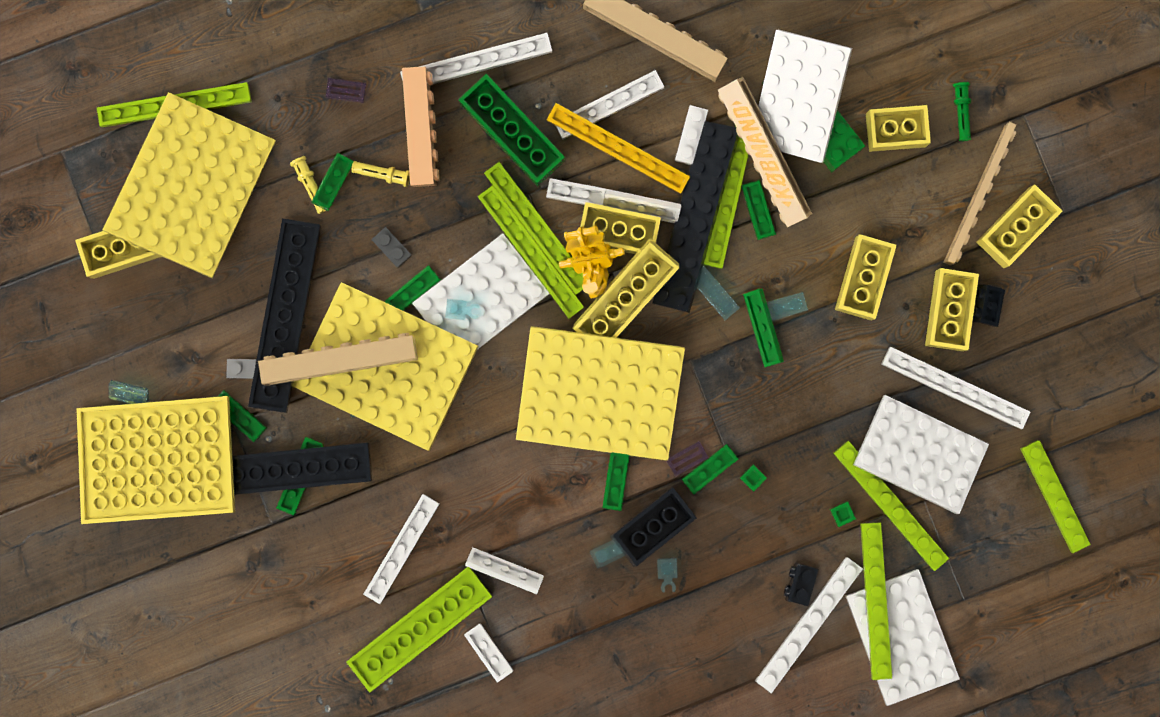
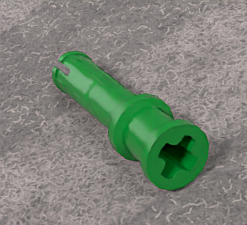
(962, 102)

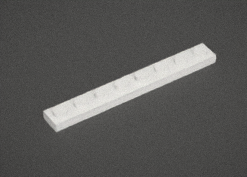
(489, 58)
(955, 388)
(808, 624)

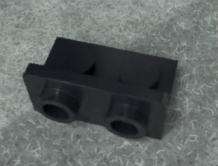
(988, 305)
(801, 584)

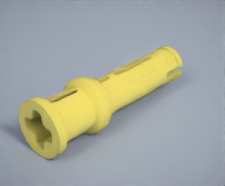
(306, 176)
(390, 177)

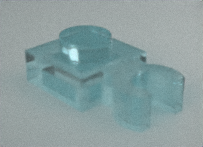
(458, 309)
(667, 570)

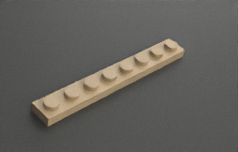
(977, 201)

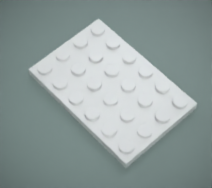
(803, 92)
(493, 280)
(921, 454)
(916, 640)

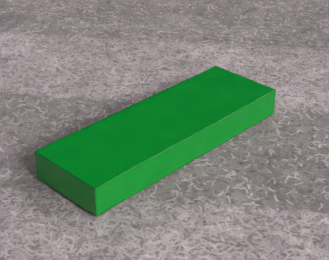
(332, 182)
(758, 210)
(414, 289)
(244, 419)
(710, 469)
(615, 481)

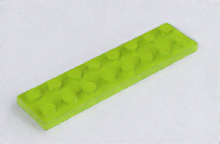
(419, 629)

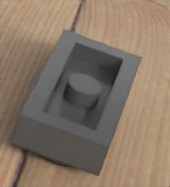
(391, 247)

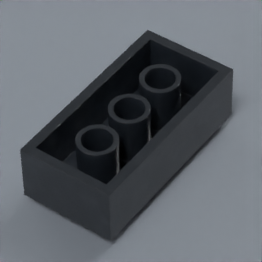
(653, 527)

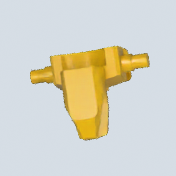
(590, 257)

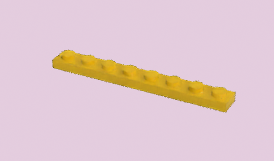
(618, 148)

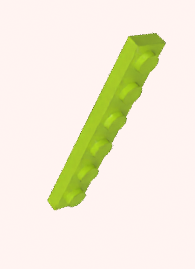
(1055, 496)

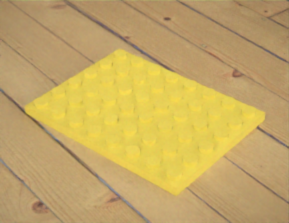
(189, 185)
(599, 393)
(399, 397)
(155, 460)

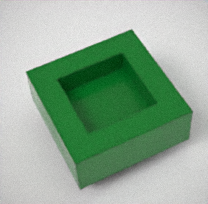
(753, 478)
(842, 514)

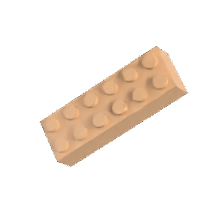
(419, 126)

